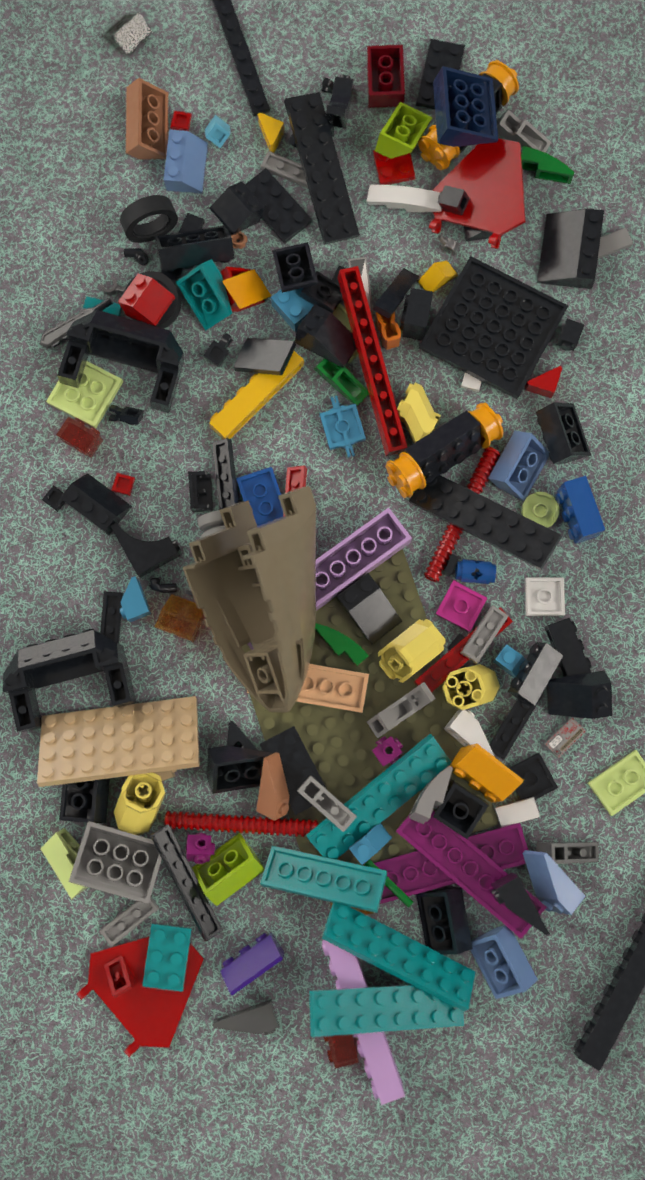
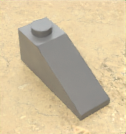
(326, 803)

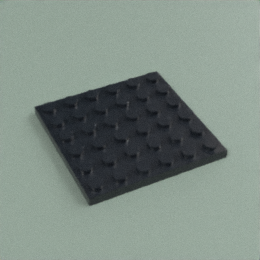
(493, 327)

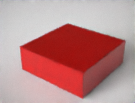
(181, 121)
(123, 484)

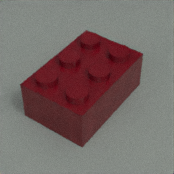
(385, 75)

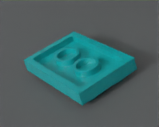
(167, 957)

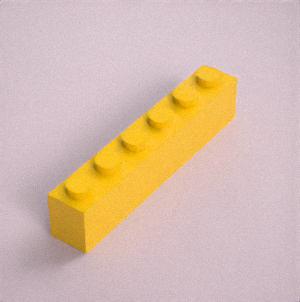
(252, 399)

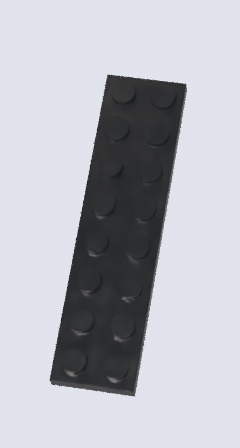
(321, 167)
(487, 521)

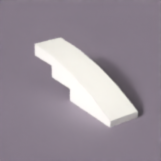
(404, 197)

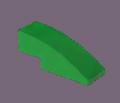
(546, 166)
(342, 381)
(342, 644)

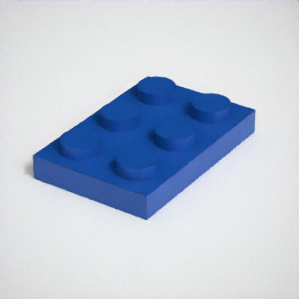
(262, 493)

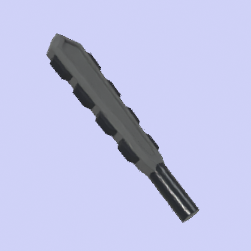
(53, 336)

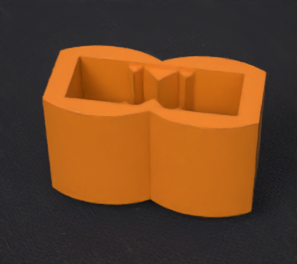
(389, 331)

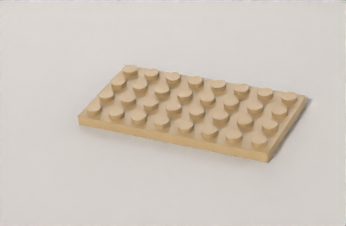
(118, 741)

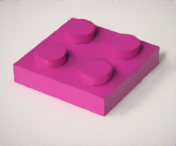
(461, 606)

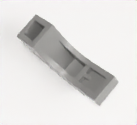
(400, 710)

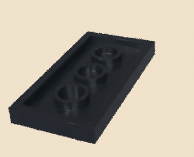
(439, 54)
(281, 210)
(295, 763)

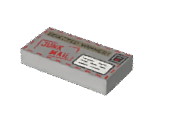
(564, 737)

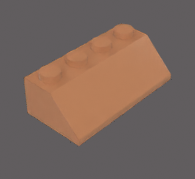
(146, 120)

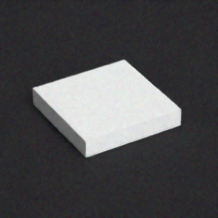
(544, 596)

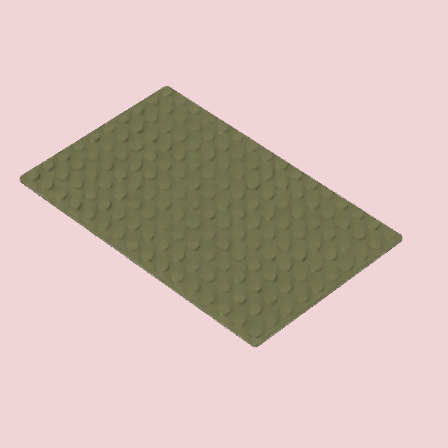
(342, 739)

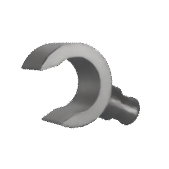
(448, 243)
(116, 288)

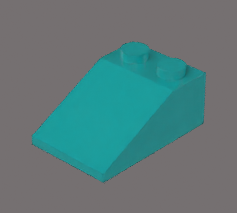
(206, 294)

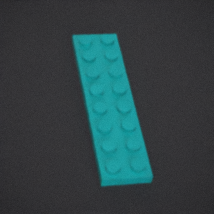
(382, 797)
(399, 955)
(378, 1010)

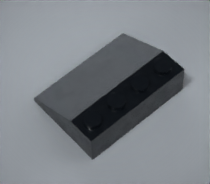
(571, 248)

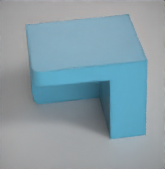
(217, 131)

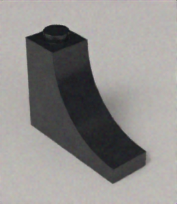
(339, 105)
(146, 555)

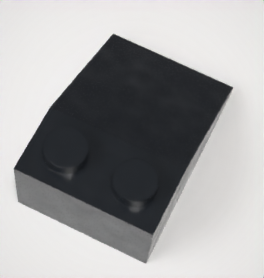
(295, 267)
(326, 336)
(369, 608)
(580, 695)
(234, 768)
(514, 896)

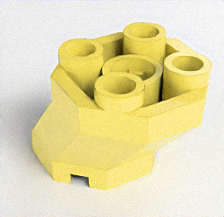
(417, 413)
(411, 650)
(470, 687)
(139, 803)

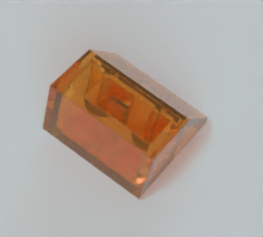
(180, 618)

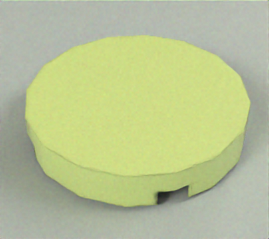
(544, 515)

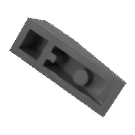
(570, 852)
(254, 1019)

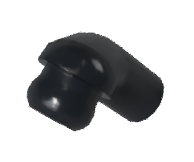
(137, 253)
(162, 588)

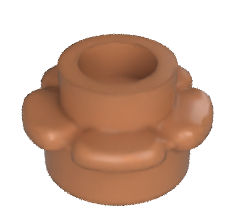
(243, 240)

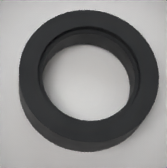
(144, 208)
(175, 307)

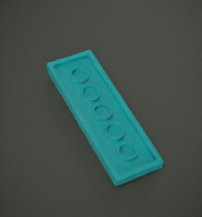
(324, 878)

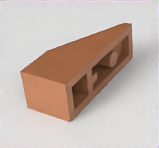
(273, 790)

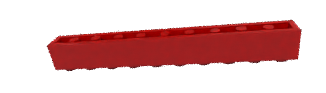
(371, 361)

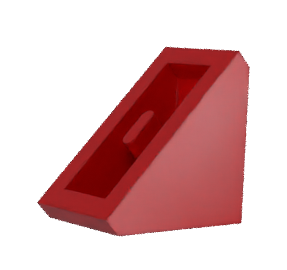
(545, 383)
(119, 976)

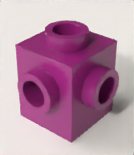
(382, 756)
(199, 848)

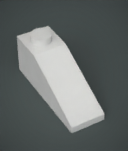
(467, 730)

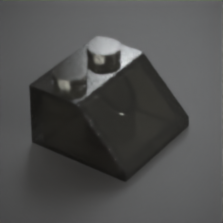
(128, 33)

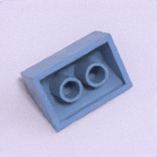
(185, 162)
(519, 465)
(503, 962)

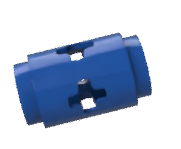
(486, 572)

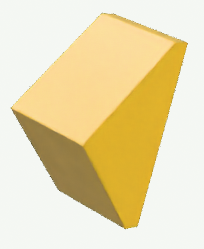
(272, 130)
(437, 276)

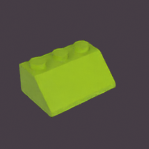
(402, 131)
(228, 870)

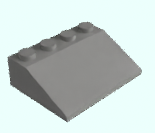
(116, 863)

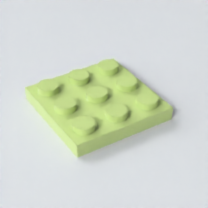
(90, 399)

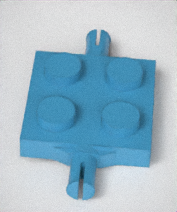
(342, 426)

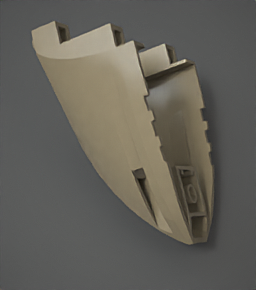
(263, 592)

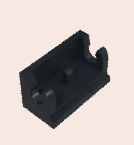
(200, 491)

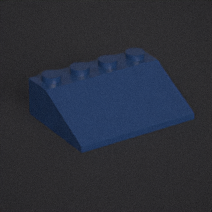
(464, 108)

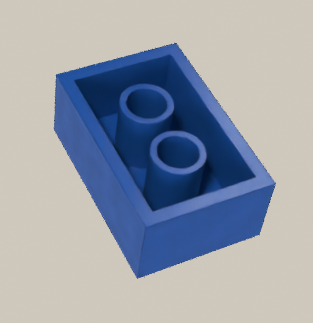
(579, 510)

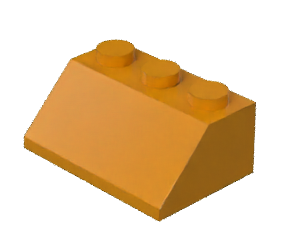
(485, 773)

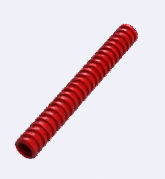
(452, 533)
(240, 824)

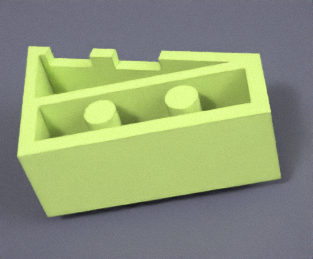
(61, 855)

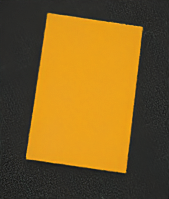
(246, 288)

